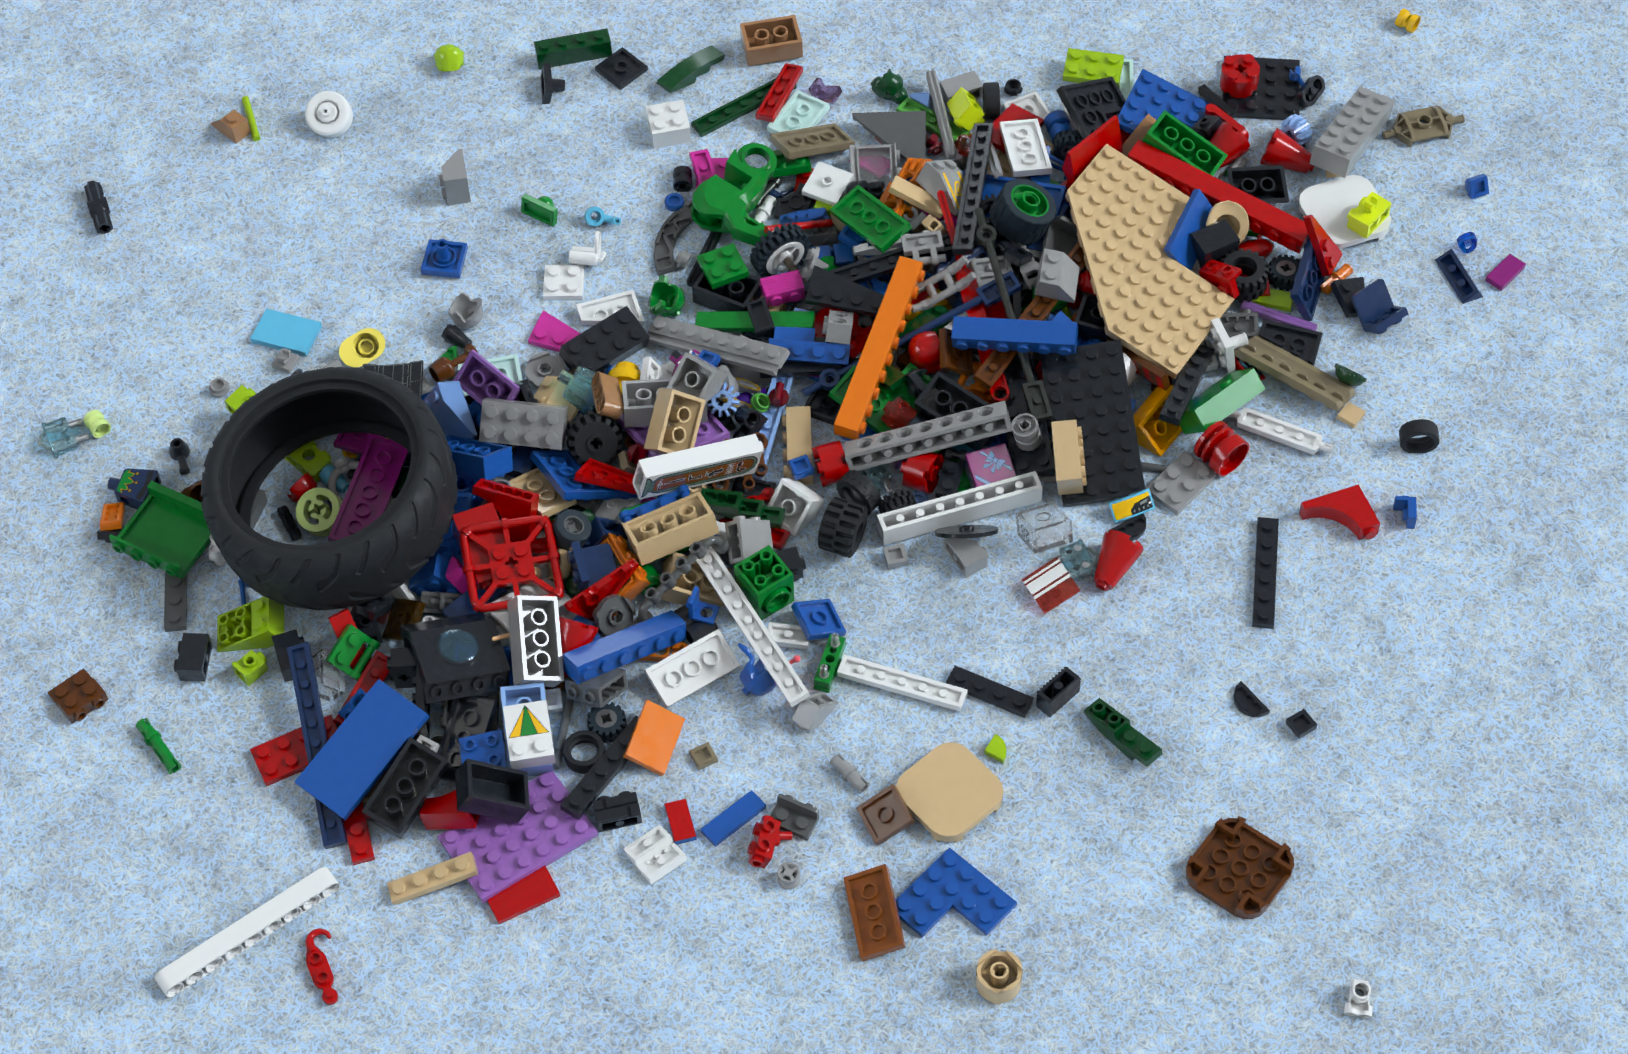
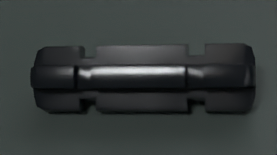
(289, 523)

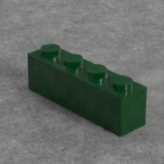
(573, 48)

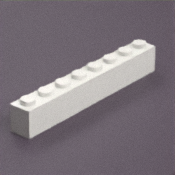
(959, 508)

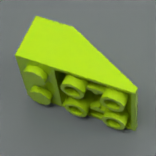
(250, 626)

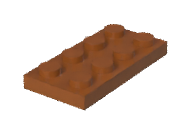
(874, 912)

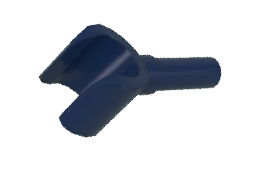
(776, 194)

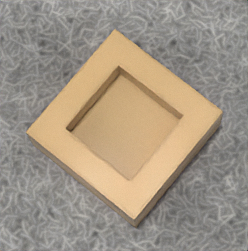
(1351, 415)

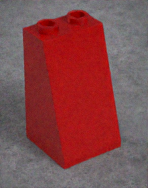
(477, 515)

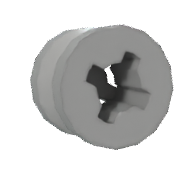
(791, 871)

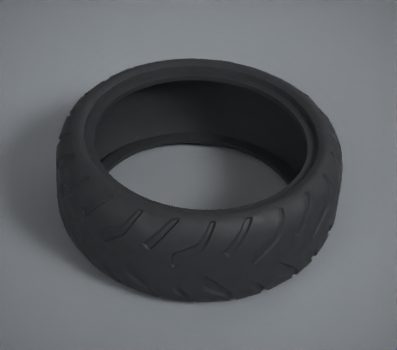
(295, 414)

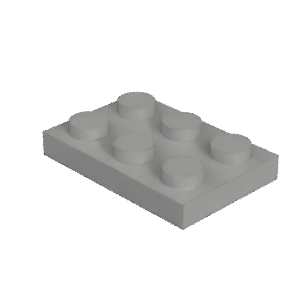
(1181, 482)

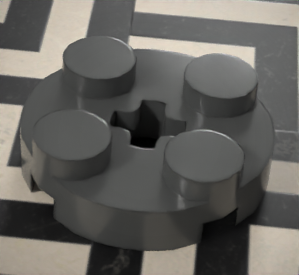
(606, 607)

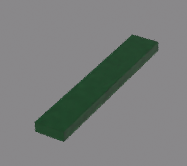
(732, 110)

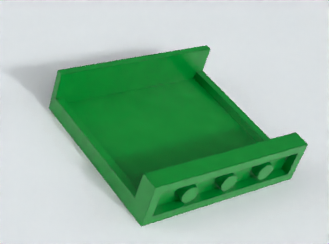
(165, 531)

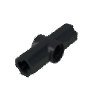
(98, 207)

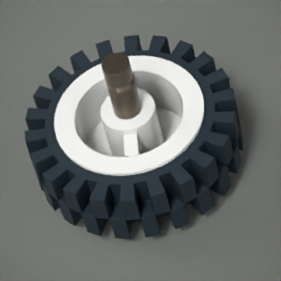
(780, 250)

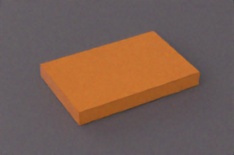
(654, 738)

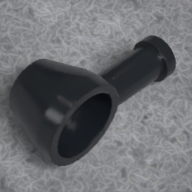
(180, 451)

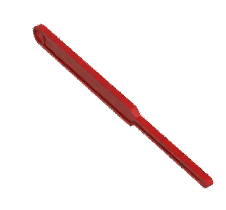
(970, 293)

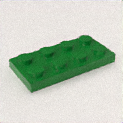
(870, 218)

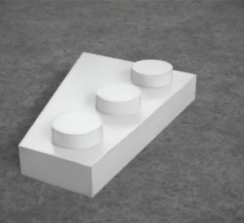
(599, 309)

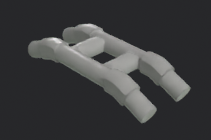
(952, 287)

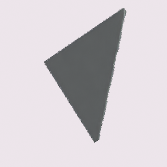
(902, 127)

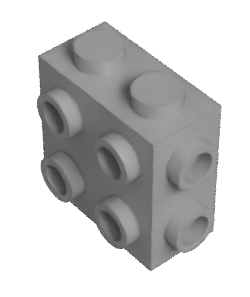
(747, 537)

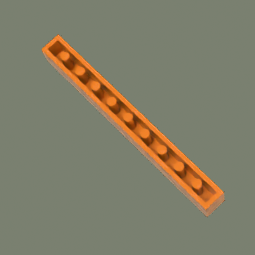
(878, 348)

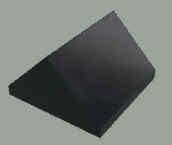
(1214, 241)

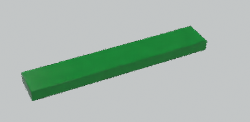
(741, 322)

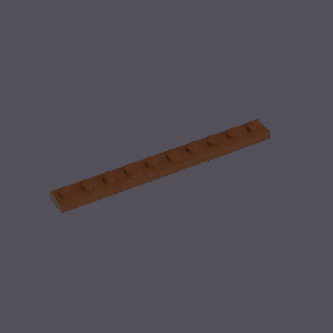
(1037, 310)

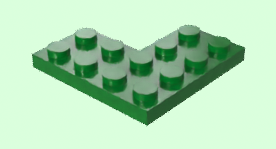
(885, 395)

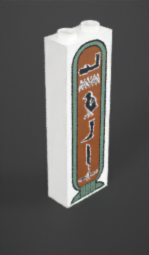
(697, 466)

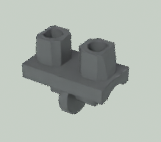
(436, 601)

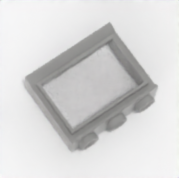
(874, 162)

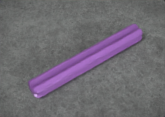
(1277, 316)

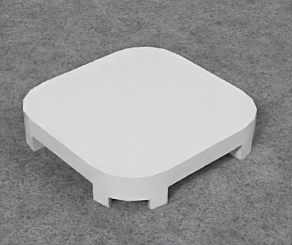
(1331, 203)

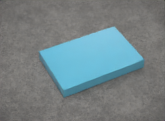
(286, 331)

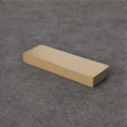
(915, 196)

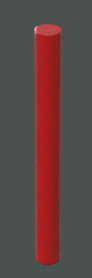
(805, 225)

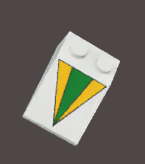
(529, 734)

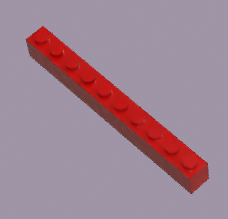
(1262, 217)

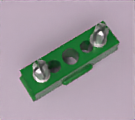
(828, 671)

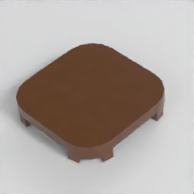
(1239, 868)

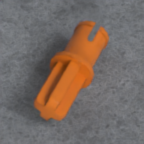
(1341, 273)

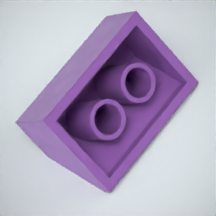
(484, 380)

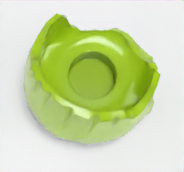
(449, 58)

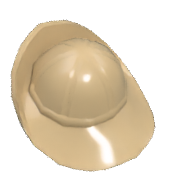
(1234, 214)

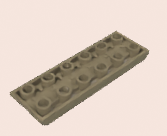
(1295, 372)

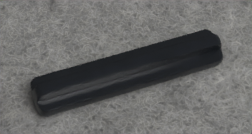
(1213, 98)

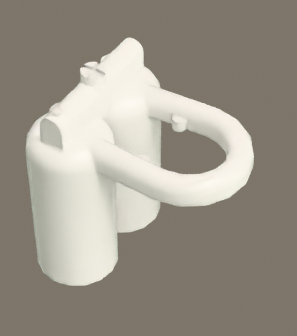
(588, 255)

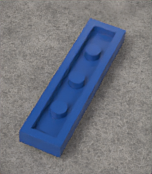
(815, 351)

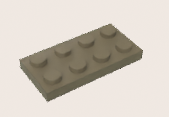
(811, 141)

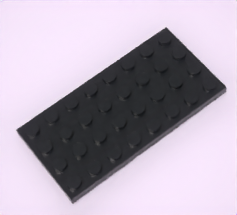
(1097, 395)

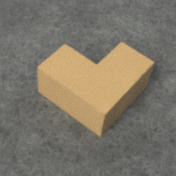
(932, 224)

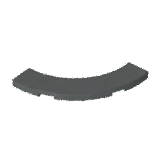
(667, 239)

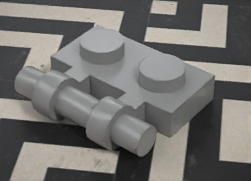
(924, 243)

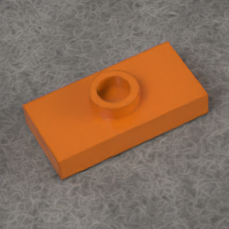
(112, 516)

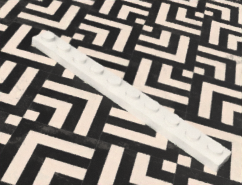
(753, 628)

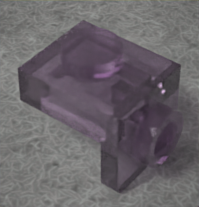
(823, 92)

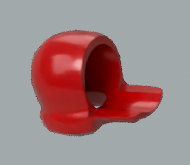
(925, 352)

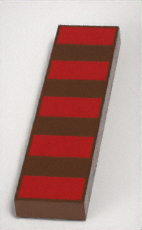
(1147, 369)

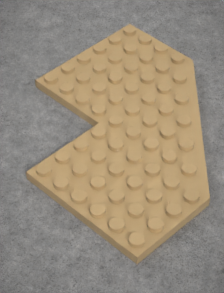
(1141, 292)

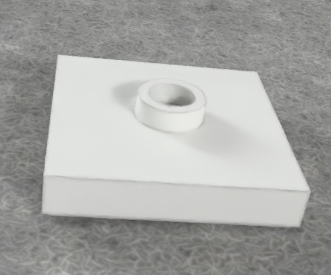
(827, 183)

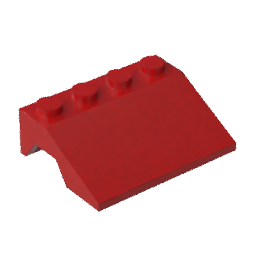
(1084, 152)

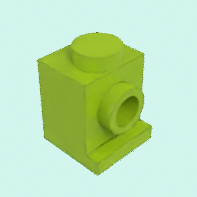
(250, 667)

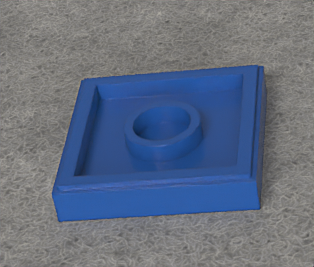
(818, 619)

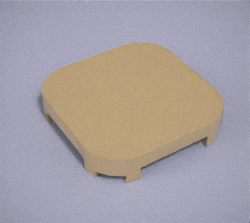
(950, 791)

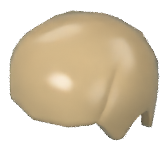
(565, 567)

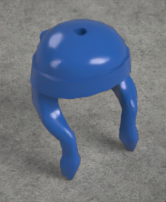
(755, 677)

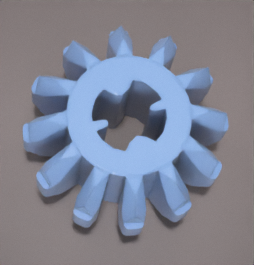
(1297, 129)
(717, 406)

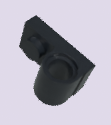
(752, 424)

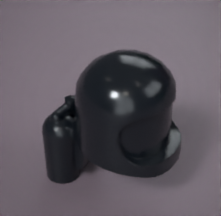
(873, 188)

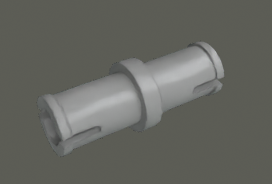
(849, 773)

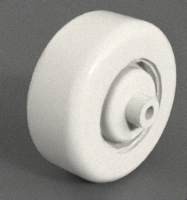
(329, 114)

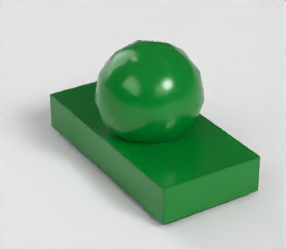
(540, 209)

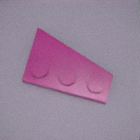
(551, 333)

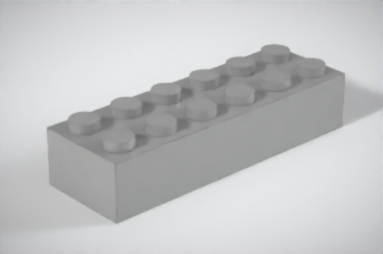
(1352, 132)

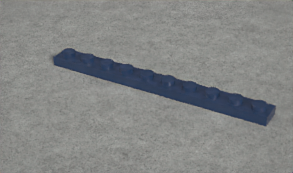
(313, 732)

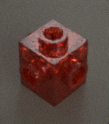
(898, 413)

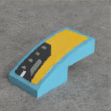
(1132, 505)

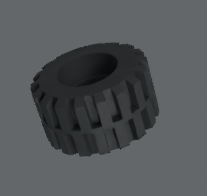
(1254, 267)

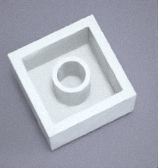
(668, 124)

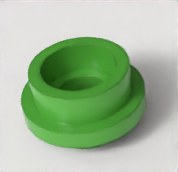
(760, 402)

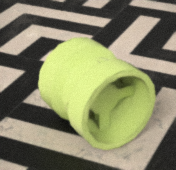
(96, 423)

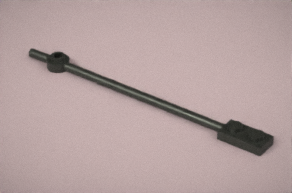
(1033, 390)

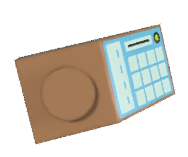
(232, 125)

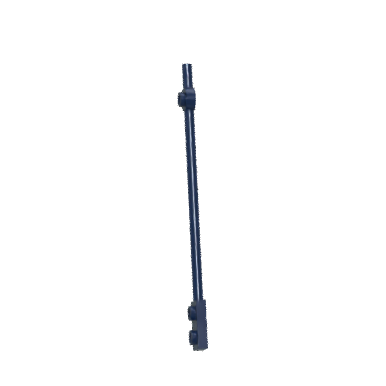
(987, 294)

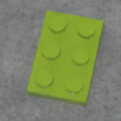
(1092, 65)

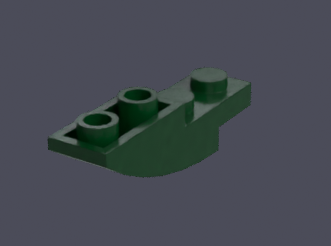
(1121, 733)

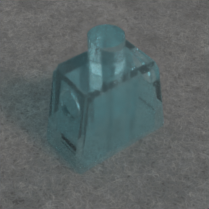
(578, 388)

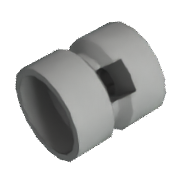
(1026, 432)

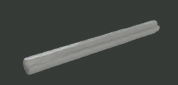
(941, 114)

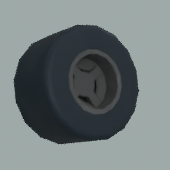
(571, 527)

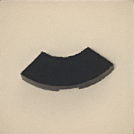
(793, 203)

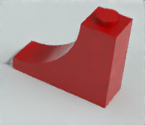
(510, 503)
(1346, 507)
(442, 813)

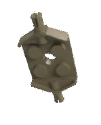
(1410, 129)

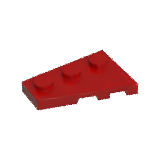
(605, 475)

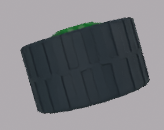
(1023, 211)

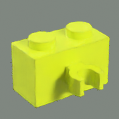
(965, 109)
(1368, 214)

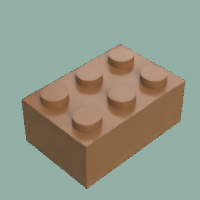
(771, 40)

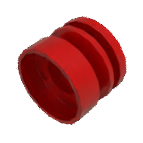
(1221, 448)

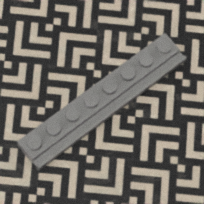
(731, 348)

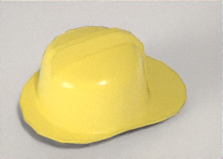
(362, 347)

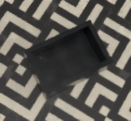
(492, 790)

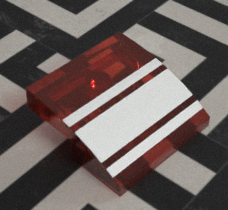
(1051, 585)

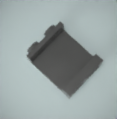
(1060, 235)

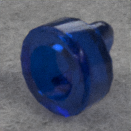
(1465, 240)

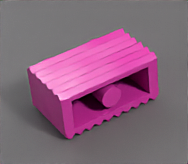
(782, 288)

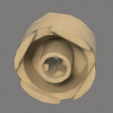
(999, 976)

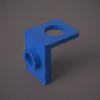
(695, 606)

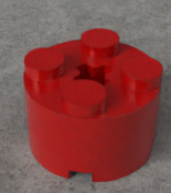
(1239, 75)
(830, 462)
(922, 471)

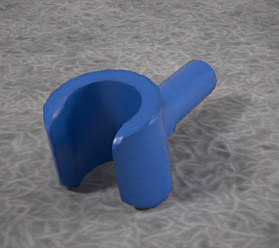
(1296, 76)

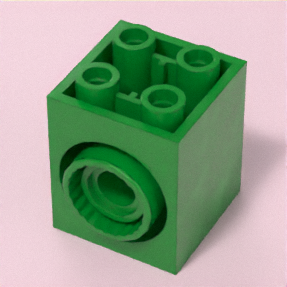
(765, 582)

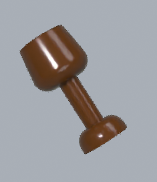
(444, 369)

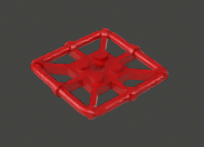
(500, 554)

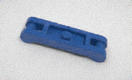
(628, 515)

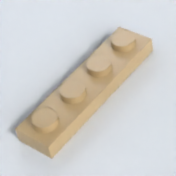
(432, 878)

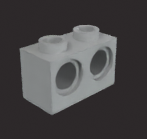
(838, 326)

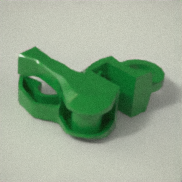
(726, 202)

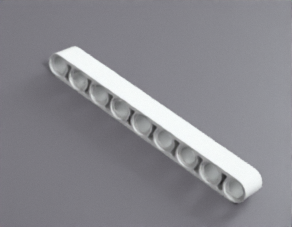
(246, 931)

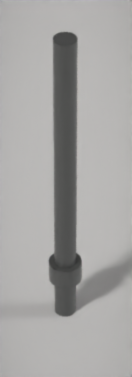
(562, 734)

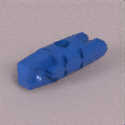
(804, 215)

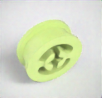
(313, 503)

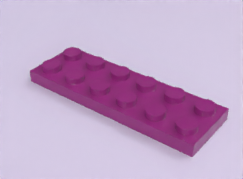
(370, 486)

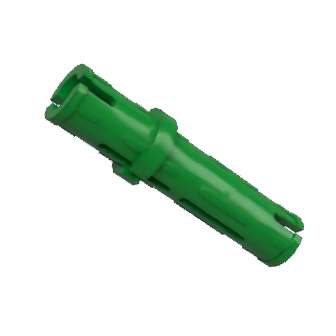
(153, 739)

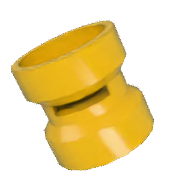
(1407, 20)

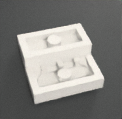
(655, 854)

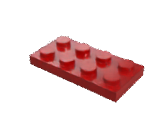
(285, 754)

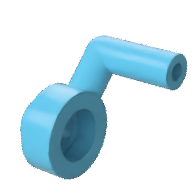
(601, 217)

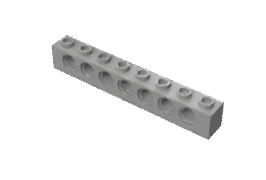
(927, 436)

